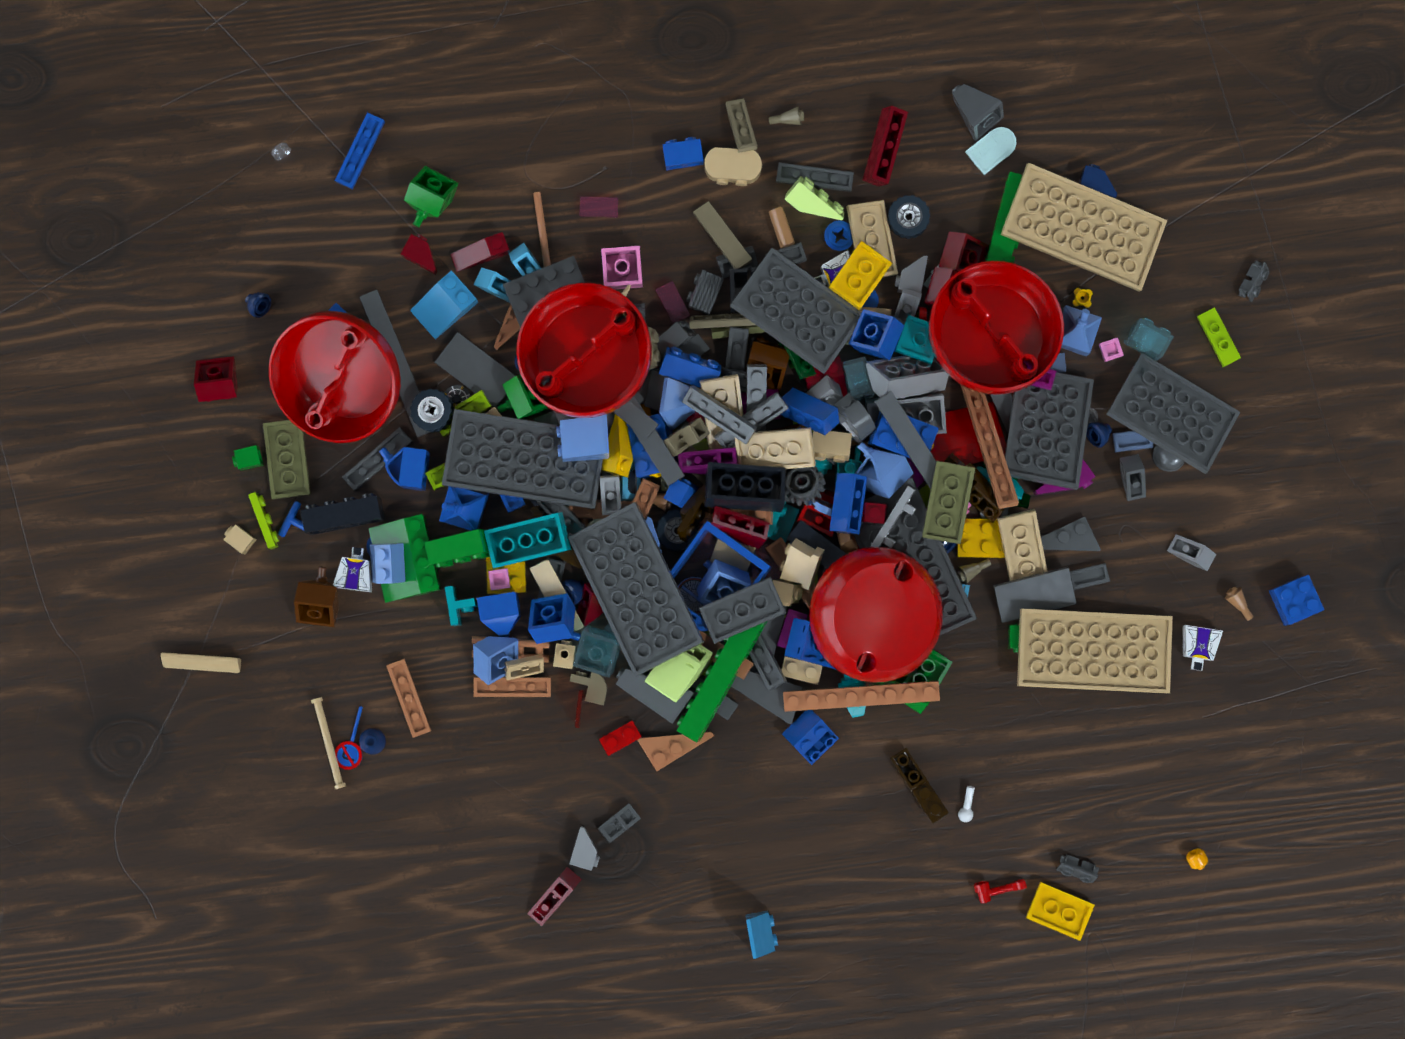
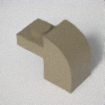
(686, 436)
(596, 685)

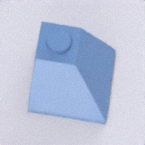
(671, 406)

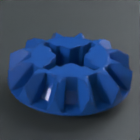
(837, 227)

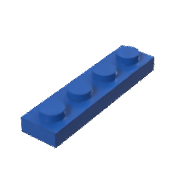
(360, 151)

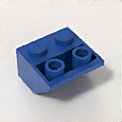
(810, 736)

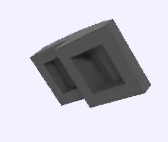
(619, 823)

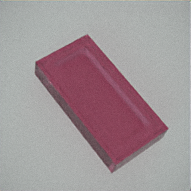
(599, 207)
(672, 302)

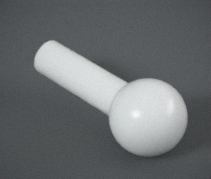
(966, 814)

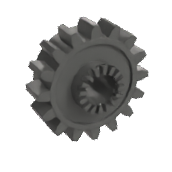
(813, 485)

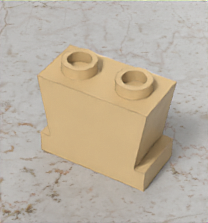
(801, 563)

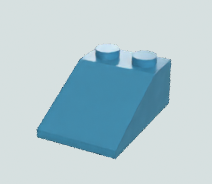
(444, 305)
(760, 933)

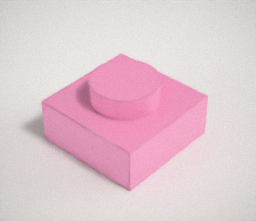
(1111, 349)
(499, 579)

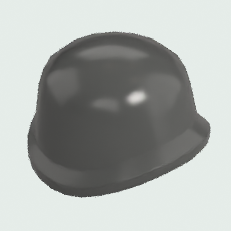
(1166, 460)

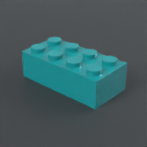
(527, 540)

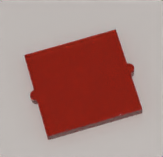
(579, 708)

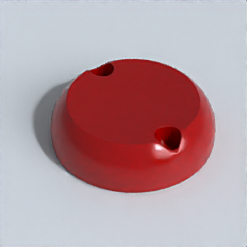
(996, 328)
(583, 350)
(334, 376)
(876, 614)

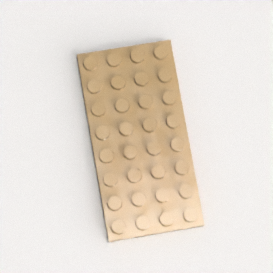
(1083, 227)
(1094, 651)

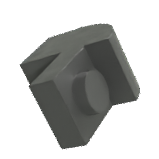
(856, 416)

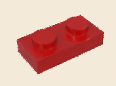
(620, 738)

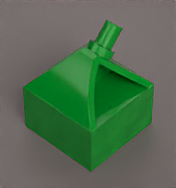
(430, 194)
(520, 399)

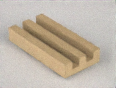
(524, 667)

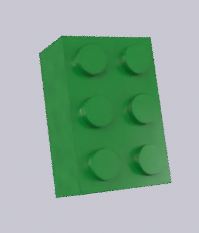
(457, 548)

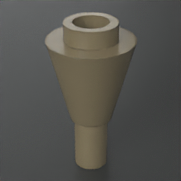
(792, 116)
(969, 571)

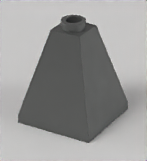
(977, 109)

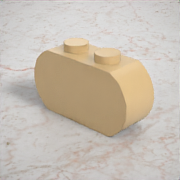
(730, 166)

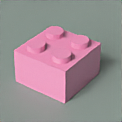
(622, 267)

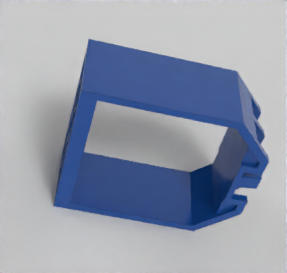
(708, 527)

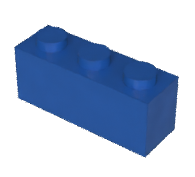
(688, 367)
(810, 411)
(848, 503)

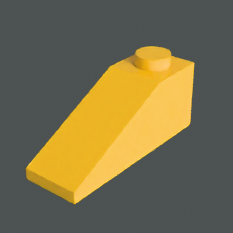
(619, 450)

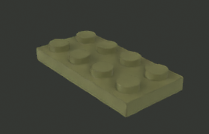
(286, 460)
(948, 502)

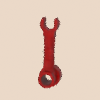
(985, 892)

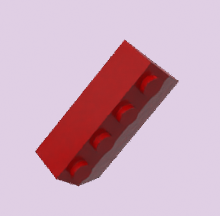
(961, 437)

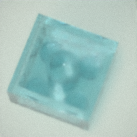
(1148, 338)
(857, 379)
(597, 651)

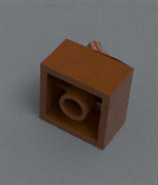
(774, 357)
(316, 601)

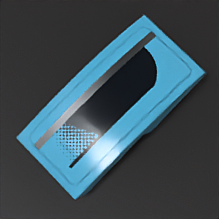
(629, 485)

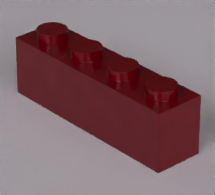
(885, 146)

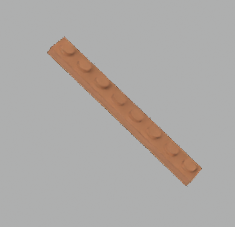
(990, 448)
(861, 696)

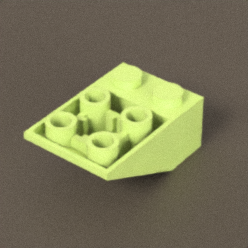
(810, 200)
(679, 673)

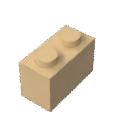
(832, 445)
(801, 670)

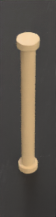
(328, 743)

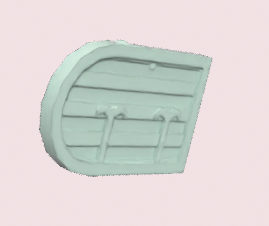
(992, 149)

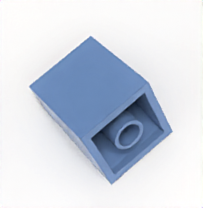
(583, 439)

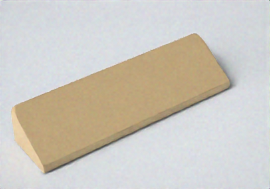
(551, 585)
(201, 662)

